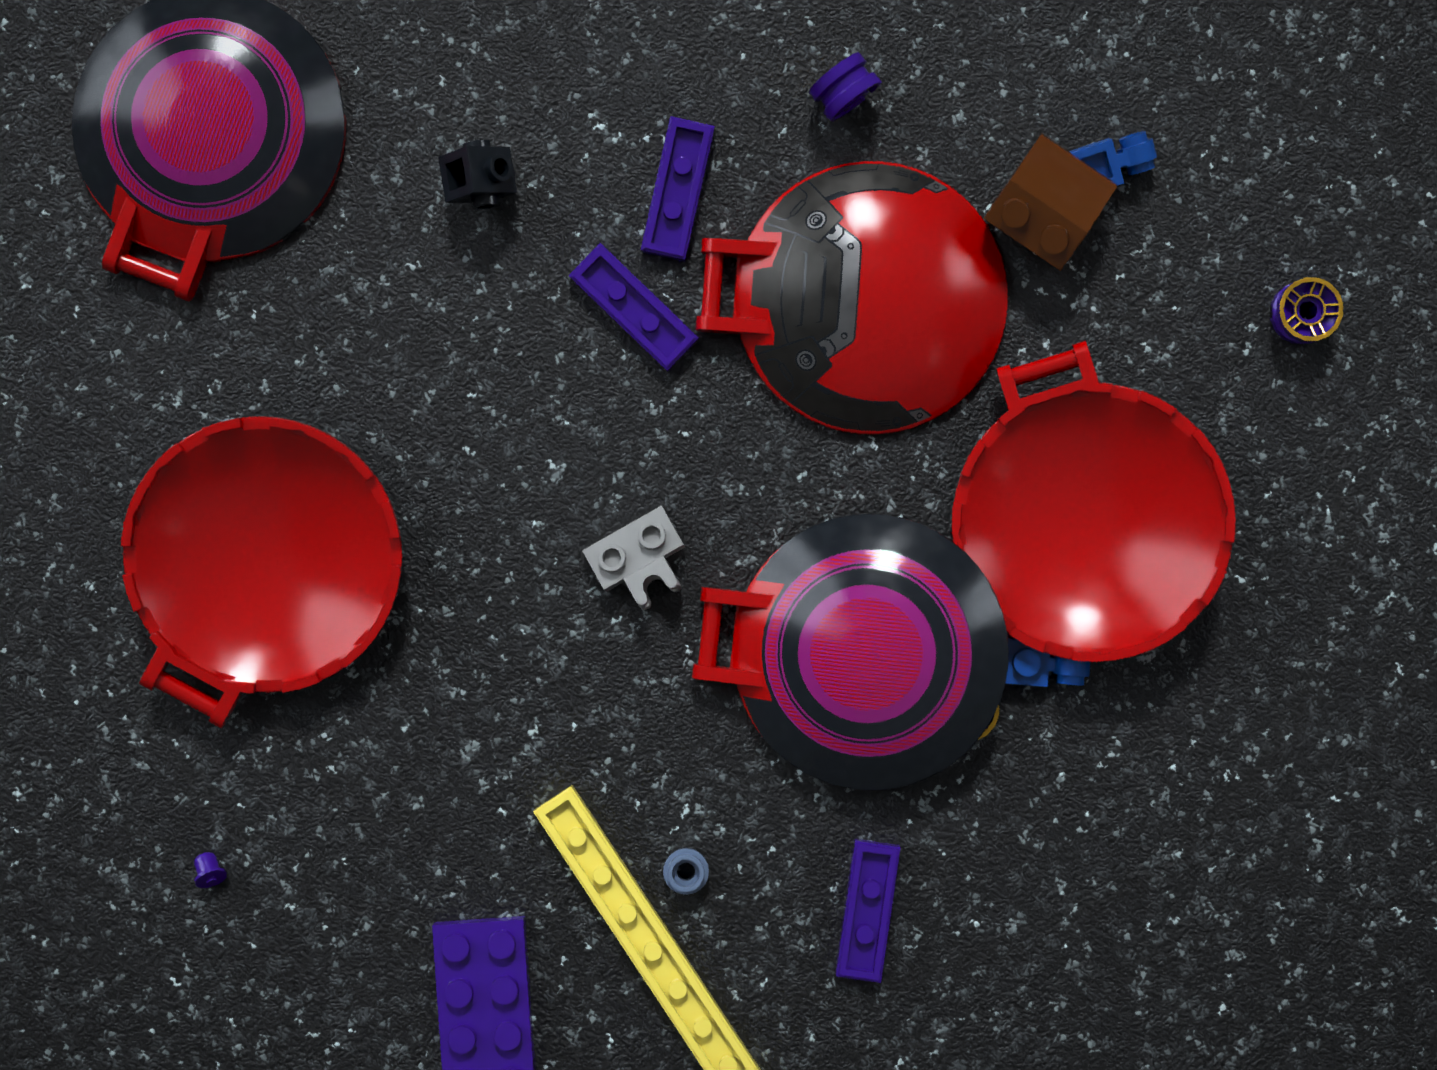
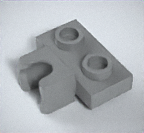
(637, 556)

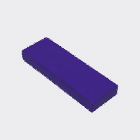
(677, 188)
(633, 307)
(867, 910)

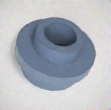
(686, 885)

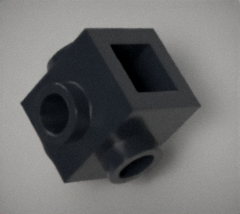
(477, 174)

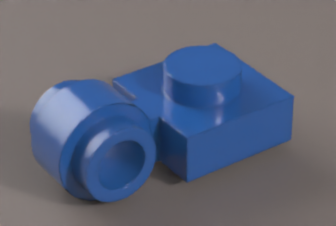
(1134, 154)
(1032, 667)

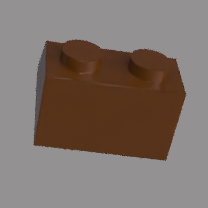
(1051, 202)

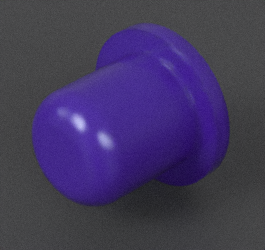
(208, 871)

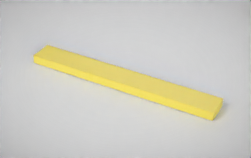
(642, 933)

